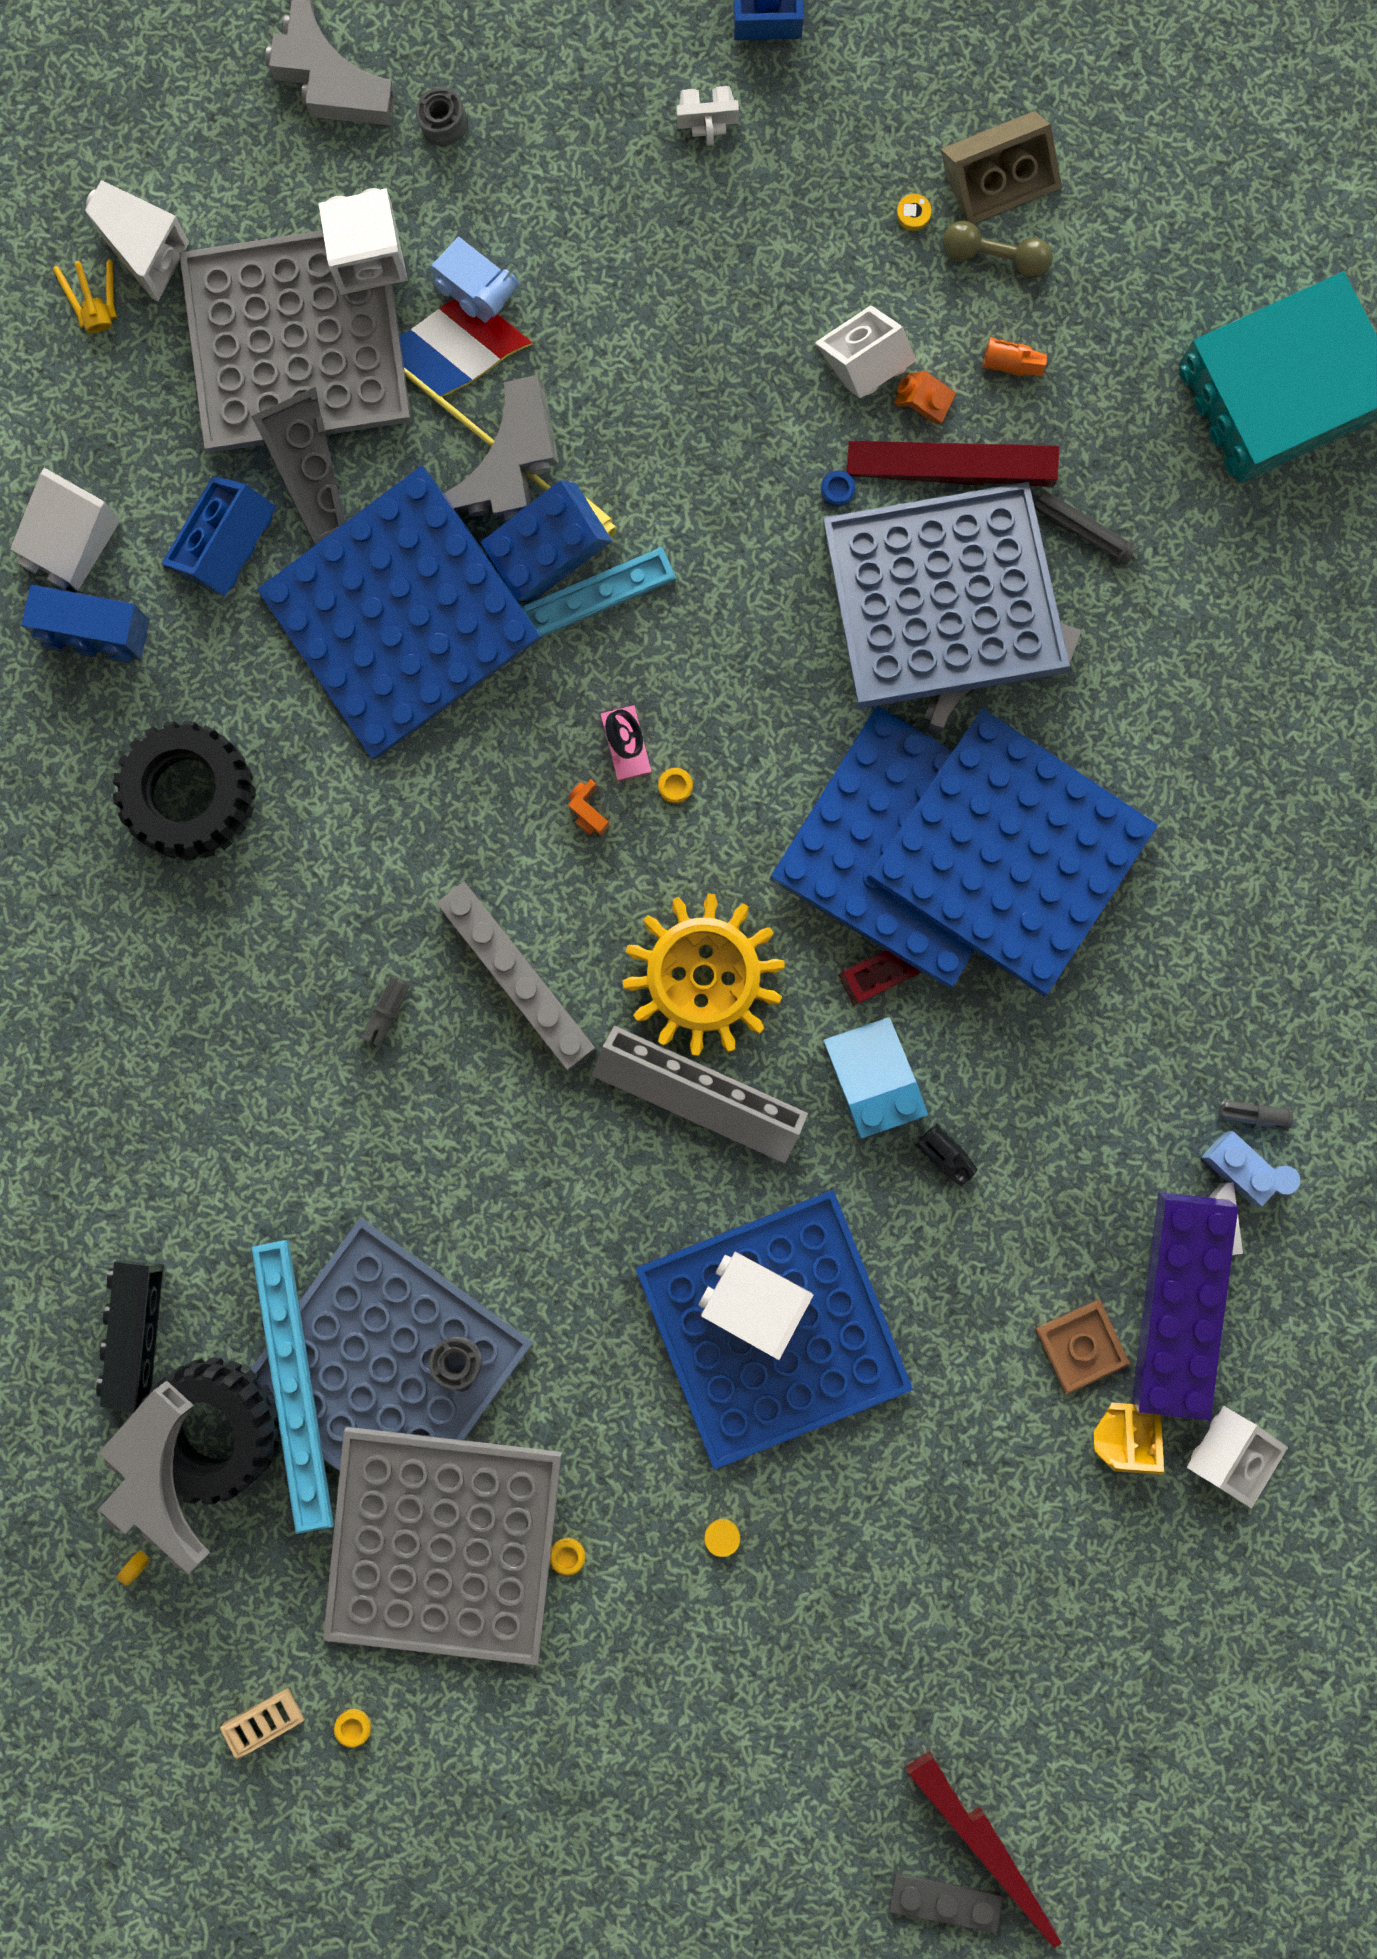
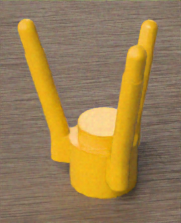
(95, 314)

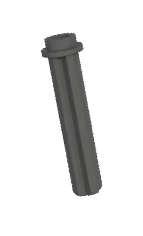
(1085, 527)

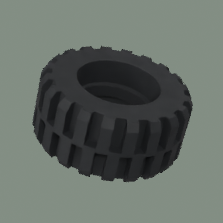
(152, 758)
(251, 1420)

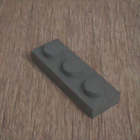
(946, 1902)

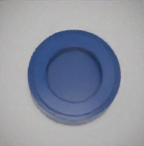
(837, 488)

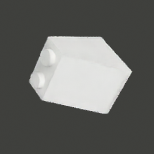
(138, 234)
(362, 241)
(63, 531)
(755, 1304)

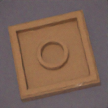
(1082, 1346)

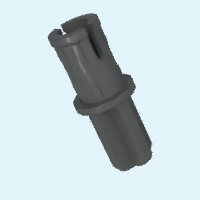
(385, 1010)
(1257, 1114)

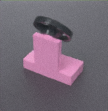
(626, 743)

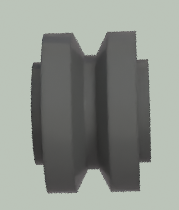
(444, 130)
(440, 1370)

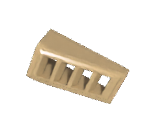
(234, 1740)

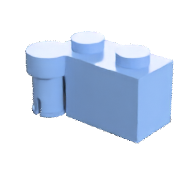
(472, 280)
(1250, 1172)

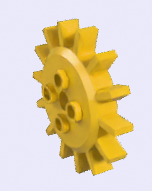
(681, 948)

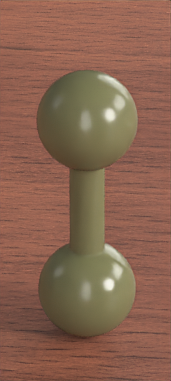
(964, 241)

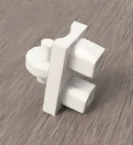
(707, 118)

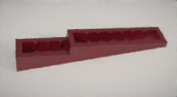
(955, 462)
(875, 976)
(981, 1838)

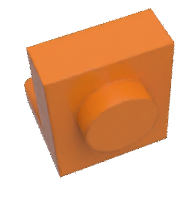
(925, 395)
(588, 818)

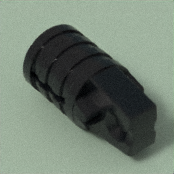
(946, 1155)

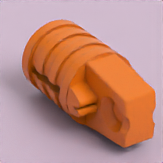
(1013, 358)

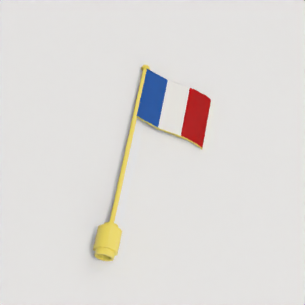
(457, 349)

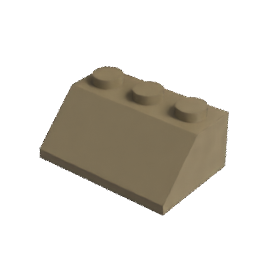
(1003, 167)

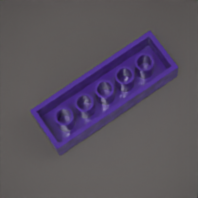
(1184, 1306)

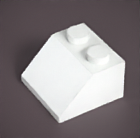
(867, 351)
(1237, 1456)

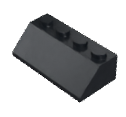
(130, 1334)

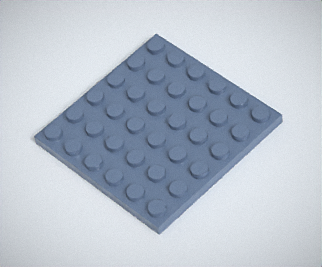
(945, 595)
(371, 1342)

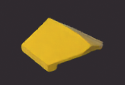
(1130, 1440)

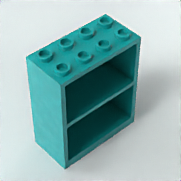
(1286, 377)

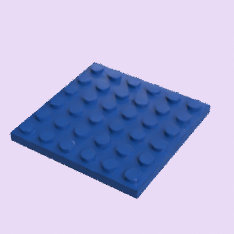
(399, 612)
(851, 830)
(1012, 852)
(832, 1364)

